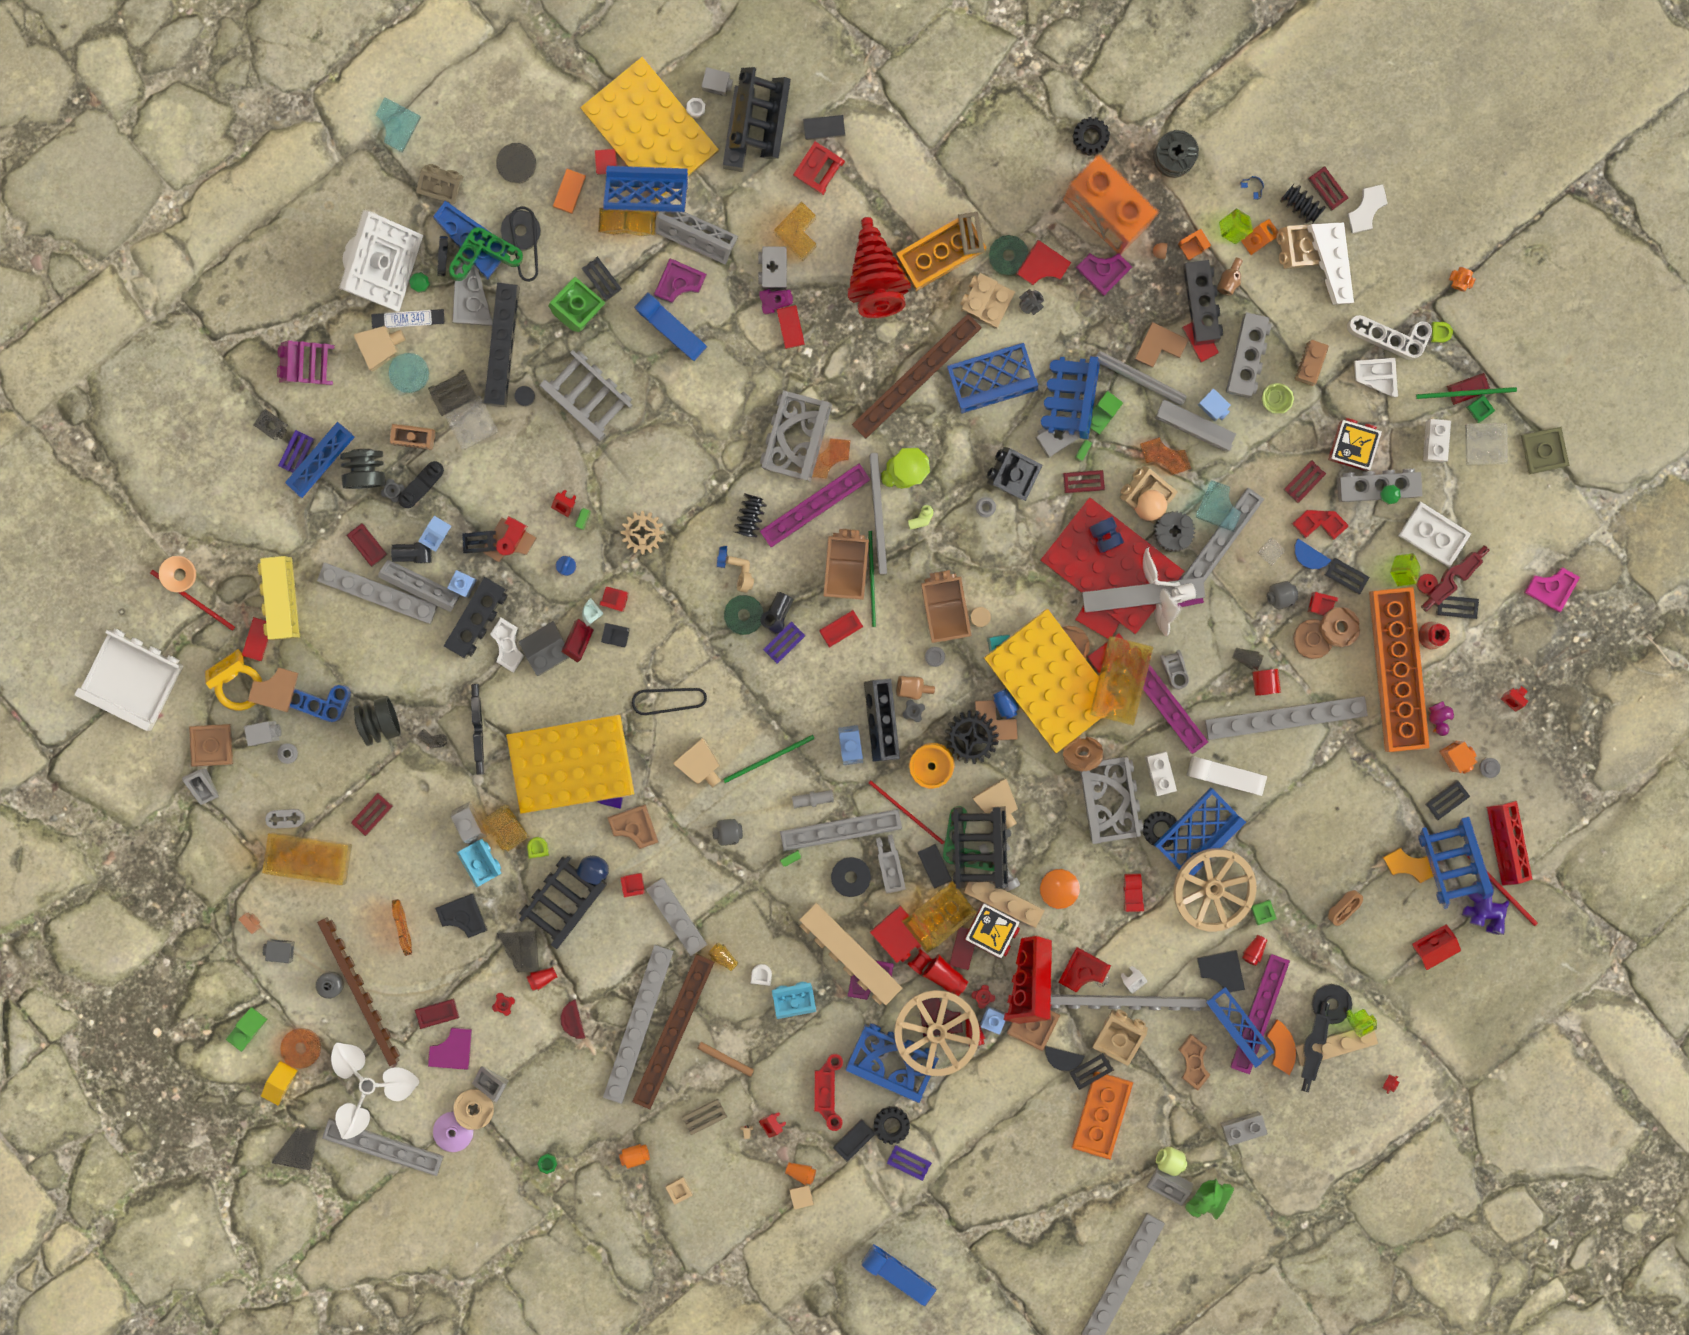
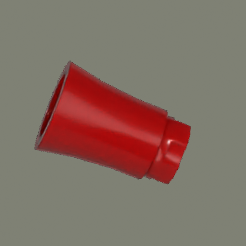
(1427, 635)
(945, 976)

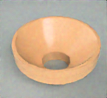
(168, 569)

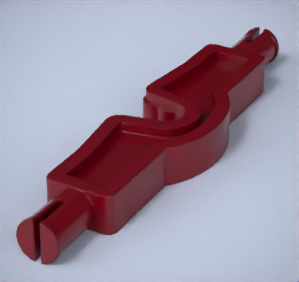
(1447, 585)

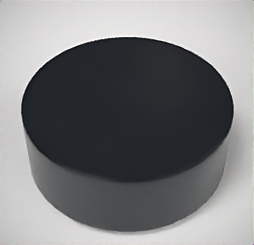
(524, 396)

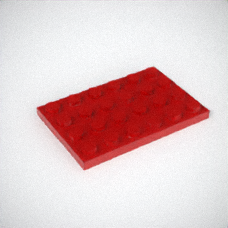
(1082, 565)

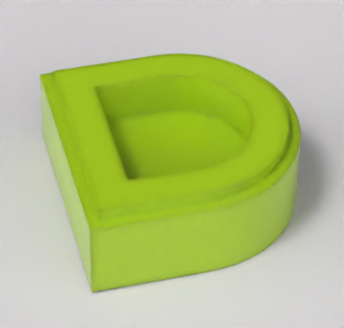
(1441, 332)
(537, 847)

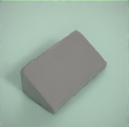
(1170, 1186)

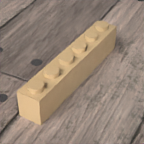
(851, 954)

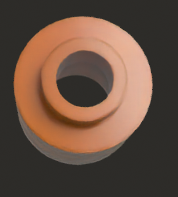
(634, 1156)

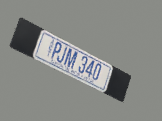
(408, 318)

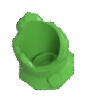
(1210, 1198)

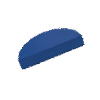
(1309, 557)

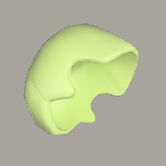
(1277, 398)

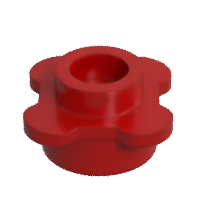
(977, 995)
(509, 1001)
(1391, 1084)

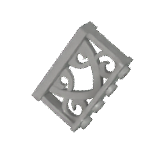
(820, 421)
(1096, 824)

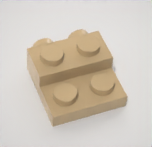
(1297, 247)
(987, 300)
(1145, 480)
(1120, 1036)

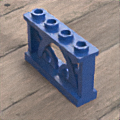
(865, 1071)

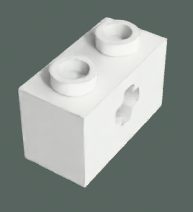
(1436, 440)
(1160, 773)

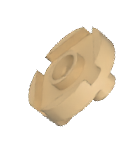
(474, 1121)

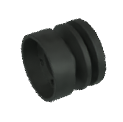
(1165, 158)
(362, 469)
(373, 722)

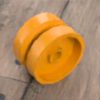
(932, 777)

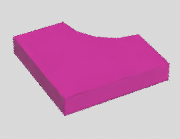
(1553, 590)

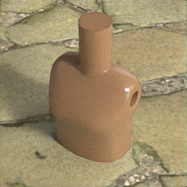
(1230, 279)
(912, 687)

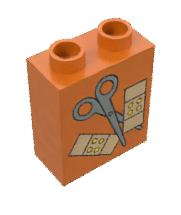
(1109, 204)

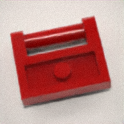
(812, 165)

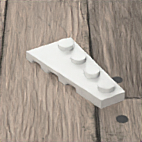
(1332, 250)

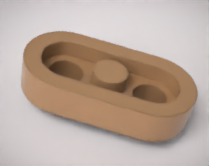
(1345, 907)

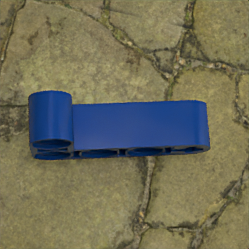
(670, 327)
(324, 705)
(881, 1263)

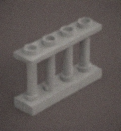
(583, 413)

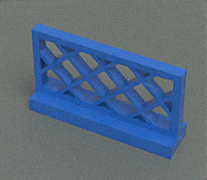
(645, 179)
(998, 394)
(1215, 840)

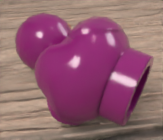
(1438, 715)

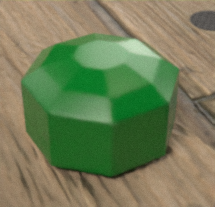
(419, 282)
(1390, 494)
(547, 1163)

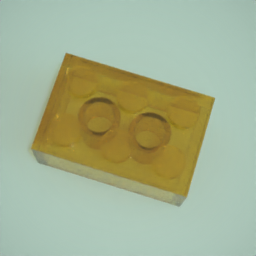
(939, 917)

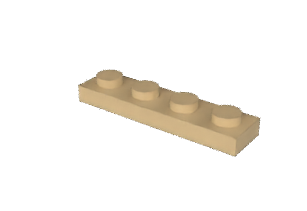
(1005, 902)
(1339, 1044)

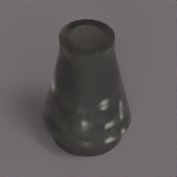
(1249, 658)

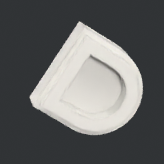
(761, 975)

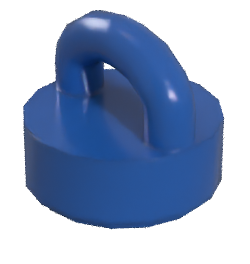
(566, 565)

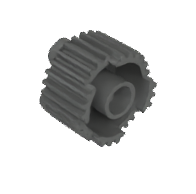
(1183, 524)

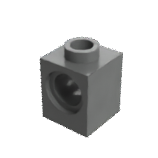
(279, 951)

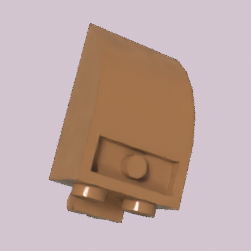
(846, 565)
(945, 607)

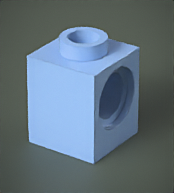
(1214, 405)
(434, 533)
(462, 583)
(993, 1020)

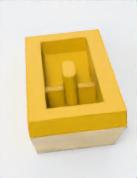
(278, 1083)

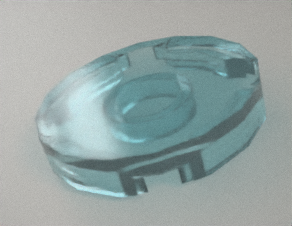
(408, 373)

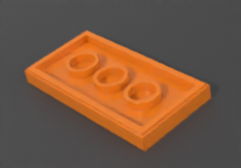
(1102, 1115)

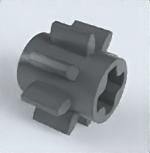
(1031, 301)

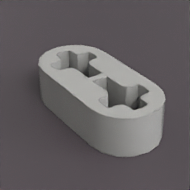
(285, 823)

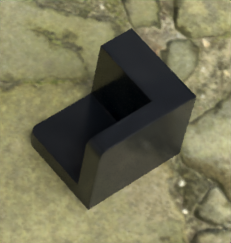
(615, 635)

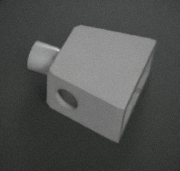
(468, 823)

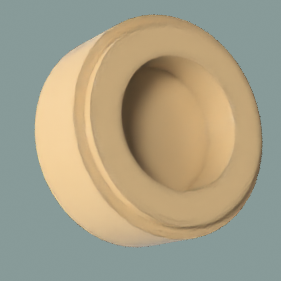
(980, 617)

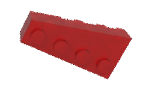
(1032, 982)

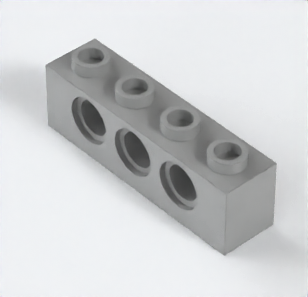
(1236, 384)
(1348, 493)

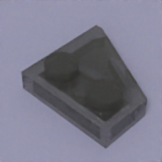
(522, 949)
(299, 1149)

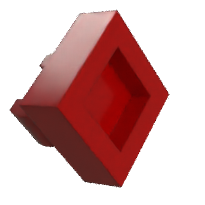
(563, 504)
(1515, 698)
(771, 1125)

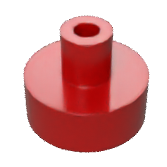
(1422, 583)

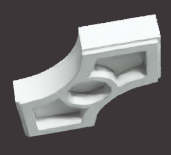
(1372, 200)
(509, 654)

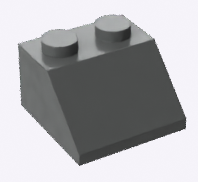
(544, 648)

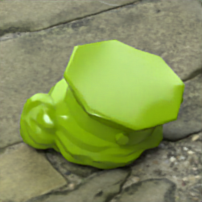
(906, 468)

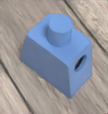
(850, 745)

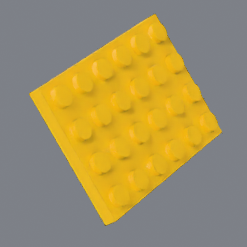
(648, 122)
(1047, 679)
(570, 764)

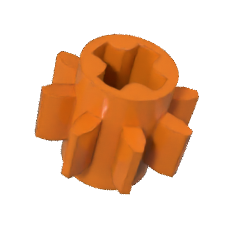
(1462, 279)

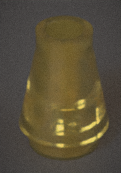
(722, 956)

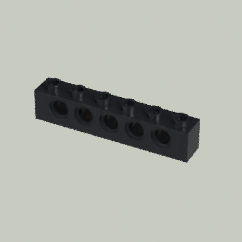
(501, 344)

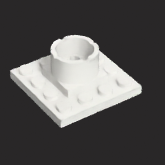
(380, 260)

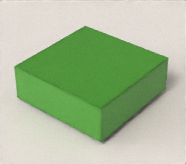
(1083, 450)
(582, 518)
(790, 858)
(1263, 912)

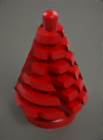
(876, 277)

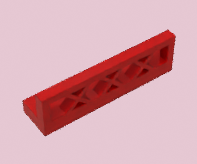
(1507, 844)

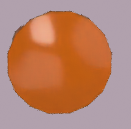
(1059, 888)

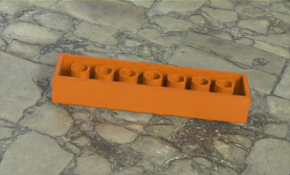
(1399, 669)

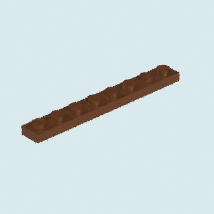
(916, 376)
(363, 998)
(673, 1031)

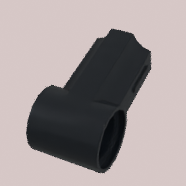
(413, 552)
(777, 612)

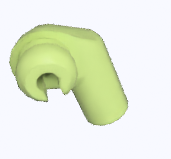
(923, 519)

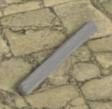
(1141, 378)

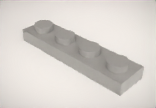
(419, 585)
(676, 916)

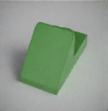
(1104, 412)
(246, 1029)

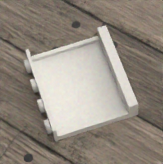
(130, 680)

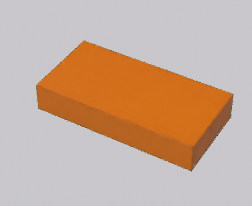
(569, 191)

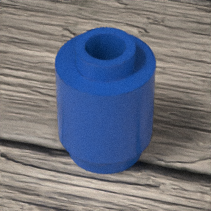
(1005, 704)

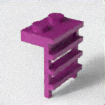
(292, 358)

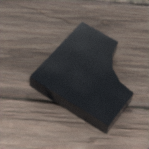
(463, 914)
(1223, 968)

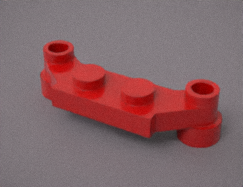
(826, 1091)

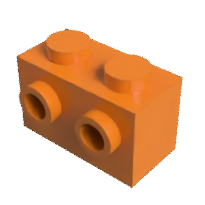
(1459, 757)

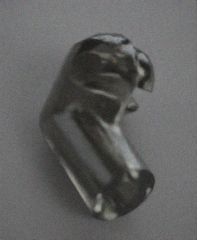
(435, 741)

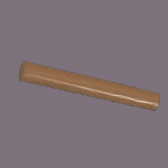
(725, 1059)

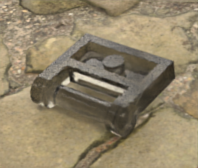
(454, 396)

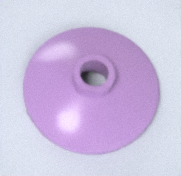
(444, 1140)

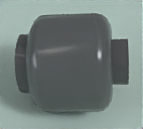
(1282, 595)
(727, 832)
(334, 980)

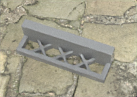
(694, 237)
(1195, 426)

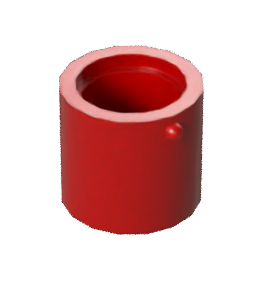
(1266, 682)

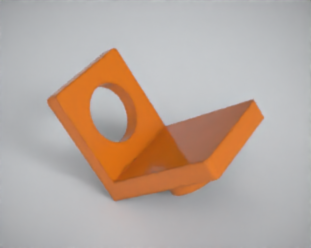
(1260, 237)

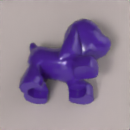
(1486, 909)

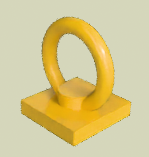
(226, 671)

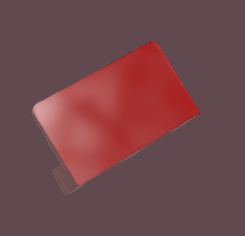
(1437, 947)

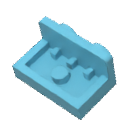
(479, 862)
(794, 1000)

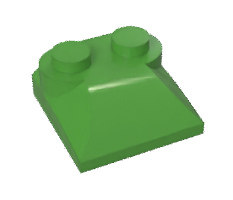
(576, 305)

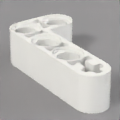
(1386, 333)
(1226, 775)

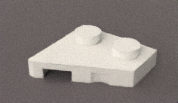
(1378, 375)

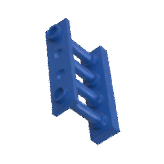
(1469, 849)

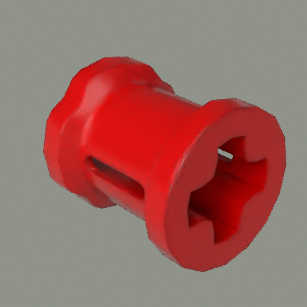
(920, 961)

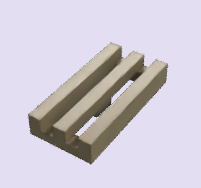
(973, 250)
(689, 1124)

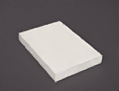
(1434, 534)

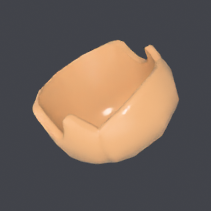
(1151, 505)

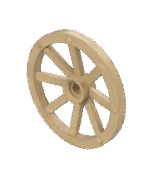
(1218, 890)
(956, 1065)

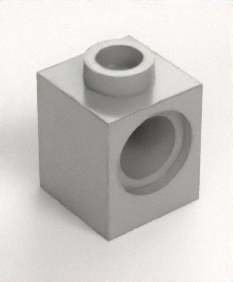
(716, 82)

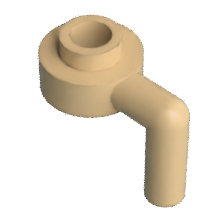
(745, 580)

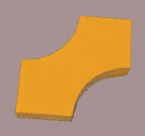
(1402, 863)

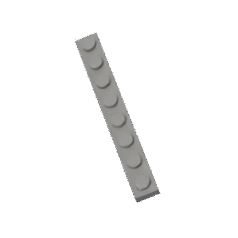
(1286, 718)
(1133, 1002)
(638, 1024)
(1124, 1276)

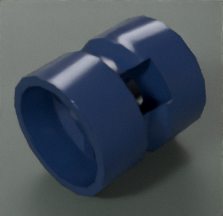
(1103, 528)

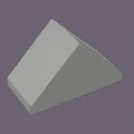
(201, 786)
(490, 1083)

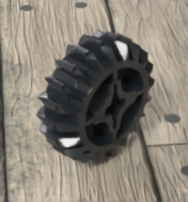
(979, 738)

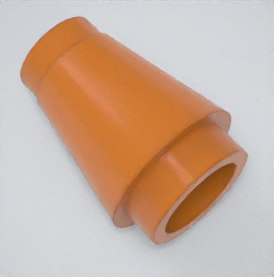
(802, 1173)

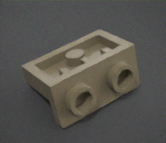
(439, 183)

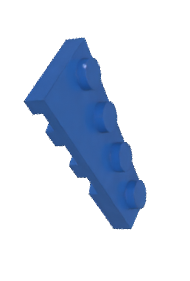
(458, 227)

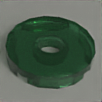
(1005, 243)
(732, 610)

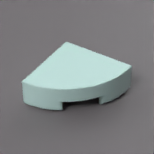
(591, 612)

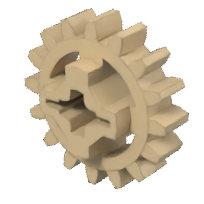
(642, 541)

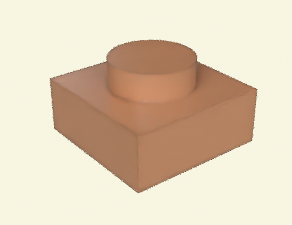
(251, 922)

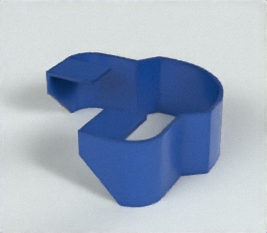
(1255, 194)
(721, 559)

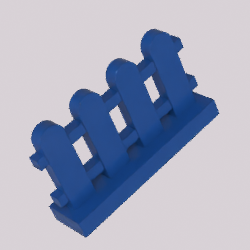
(1075, 405)

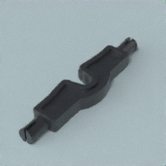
(478, 729)
(1319, 1036)

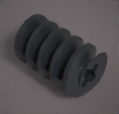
(1302, 204)
(750, 516)

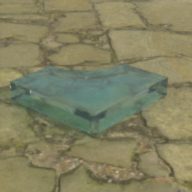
(398, 123)
(1217, 507)

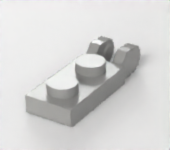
(890, 867)

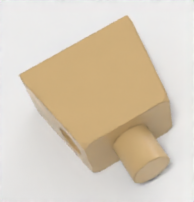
(379, 346)
(699, 763)
(998, 795)

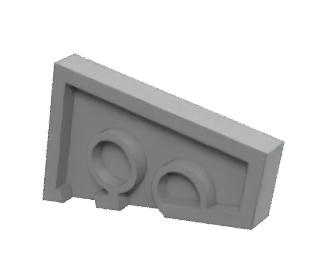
(469, 300)

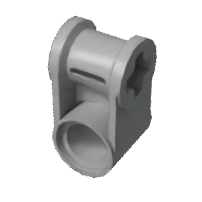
(1175, 668)

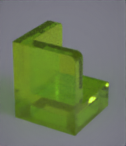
(1235, 226)
(1405, 569)
(1362, 1022)

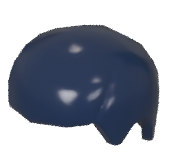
(593, 869)

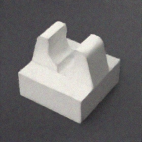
(1135, 981)

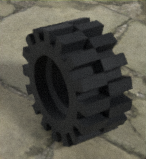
(1097, 125)
(1150, 823)
(882, 1116)

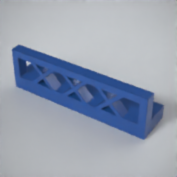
(319, 459)
(1237, 1036)

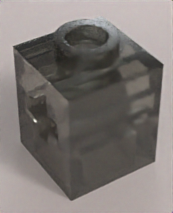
(263, 421)

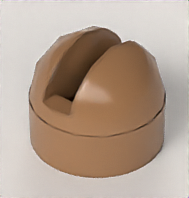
(1160, 250)

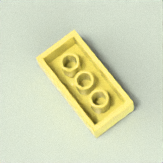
(279, 598)

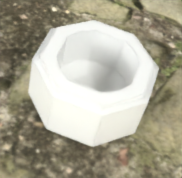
(695, 108)

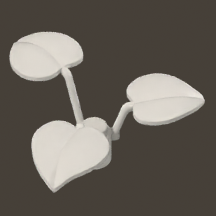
(1169, 609)
(397, 1082)

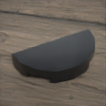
(1063, 1059)

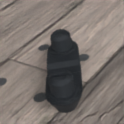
(421, 484)

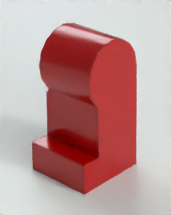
(512, 537)
(1133, 893)

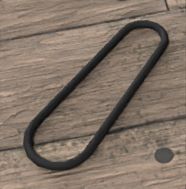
(535, 241)
(668, 690)

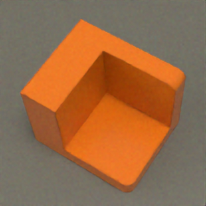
(1194, 244)

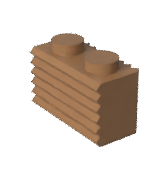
(1311, 362)
(412, 437)

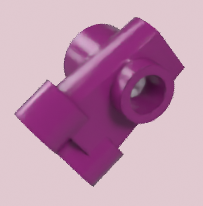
(772, 301)

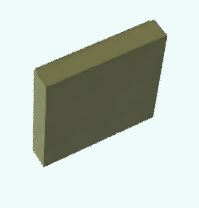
(1545, 450)

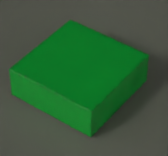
(1480, 409)

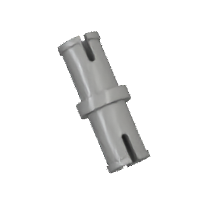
(813, 799)

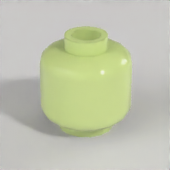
(1171, 1161)

